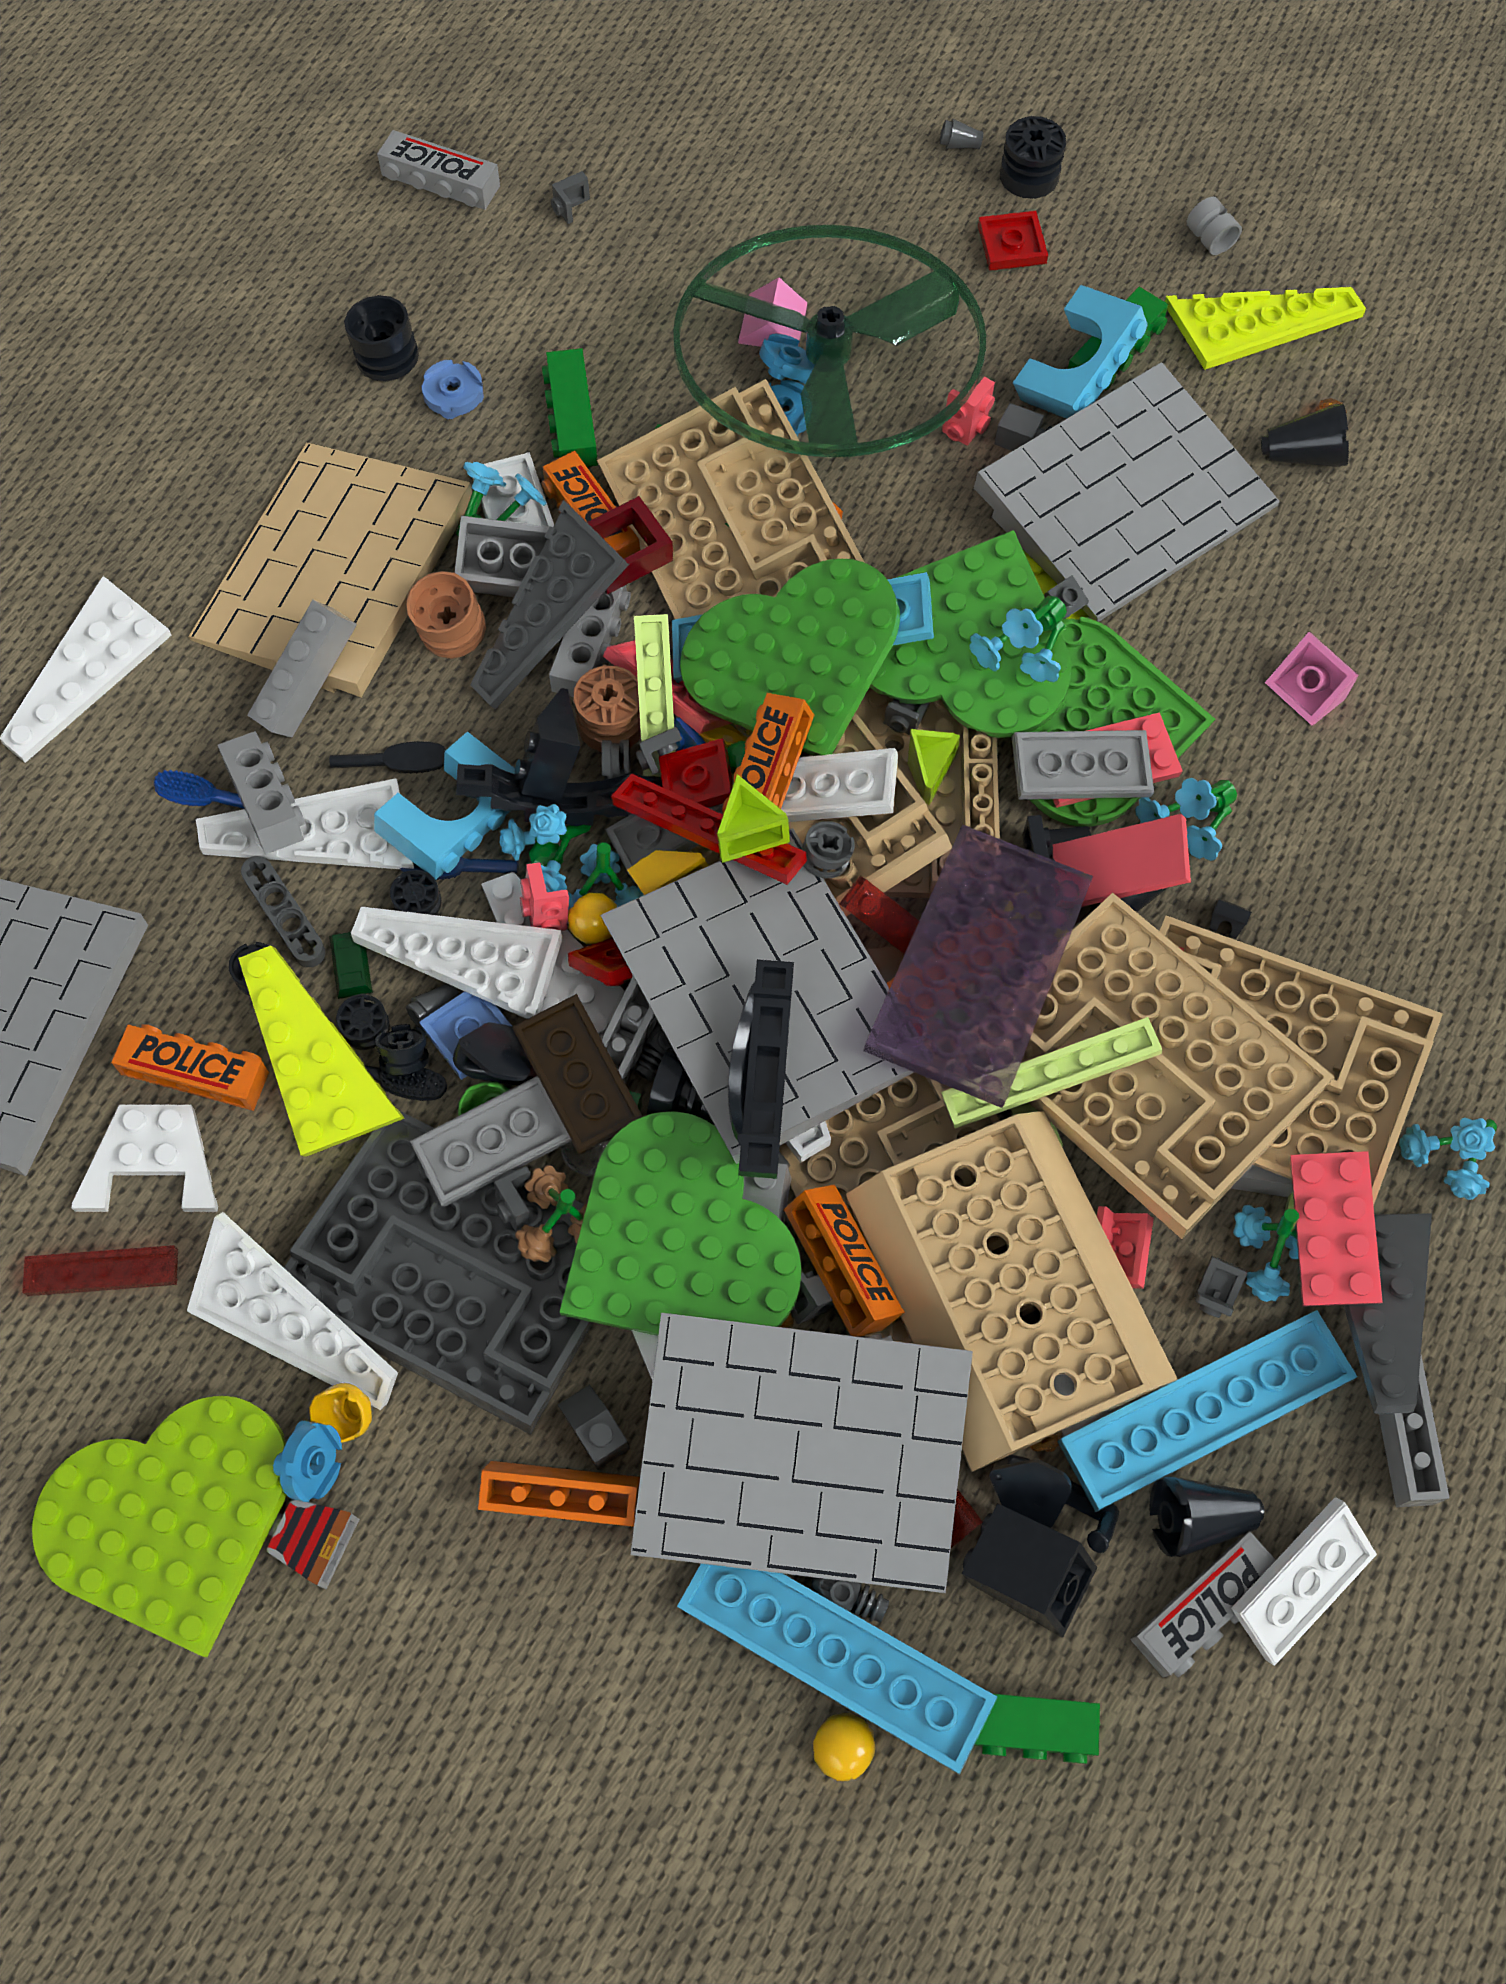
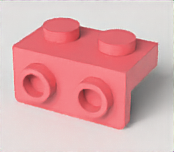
(973, 415)
(543, 907)
(1130, 1240)

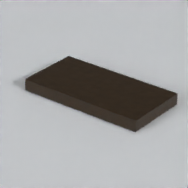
(577, 1073)

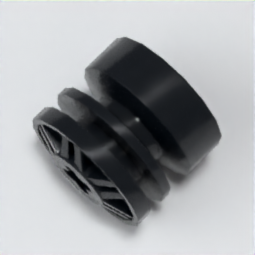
(1032, 157)
(381, 338)
(674, 1091)

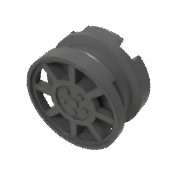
(612, 758)
(828, 848)

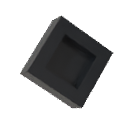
(1229, 912)

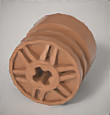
(446, 614)
(607, 706)

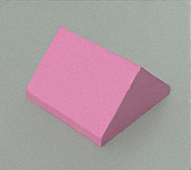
(755, 329)
(1312, 679)

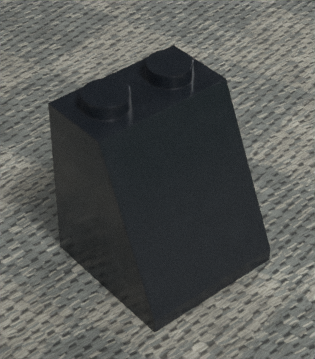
(1030, 1568)

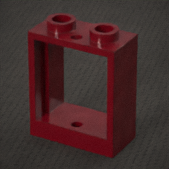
(646, 560)

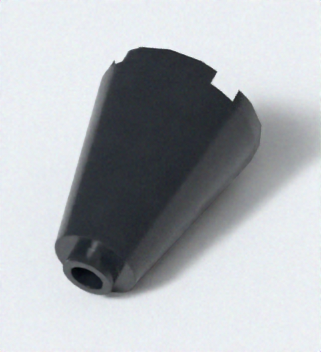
(1310, 439)
(1200, 1514)

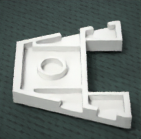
(149, 1143)

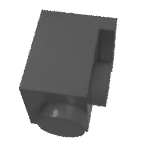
(812, 1298)

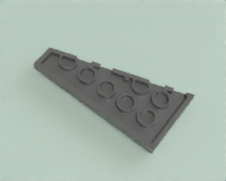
(552, 597)
(1391, 1332)

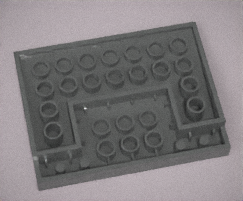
(442, 1282)

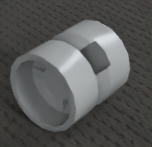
(1214, 225)

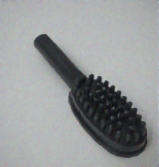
(402, 757)
(420, 1085)

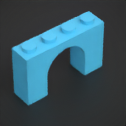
(1071, 390)
(439, 843)

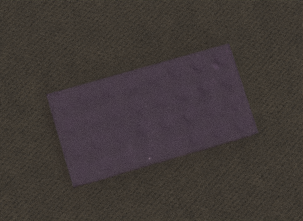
(979, 966)

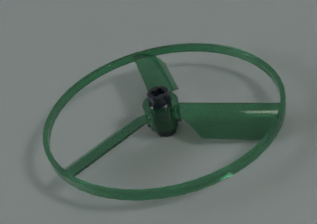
(830, 340)

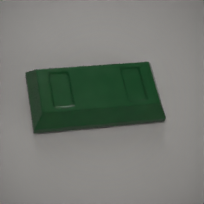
(350, 966)

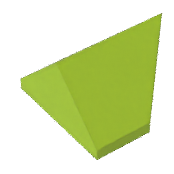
(930, 759)
(750, 823)

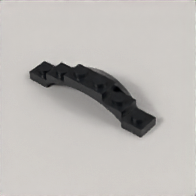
(578, 801)
(760, 1069)

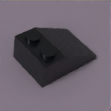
(549, 751)

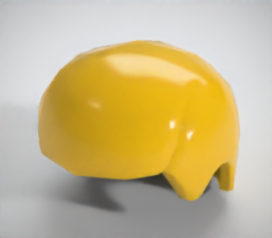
(586, 919)
(344, 1409)
(844, 1746)

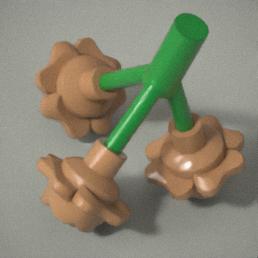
(543, 1189)

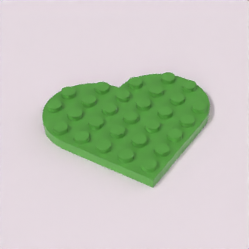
(969, 597)
(809, 643)
(1109, 687)
(677, 1235)

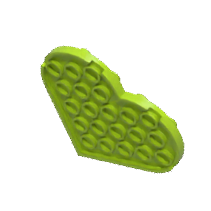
(165, 1523)

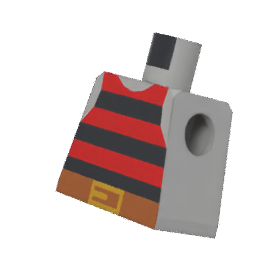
(311, 1539)

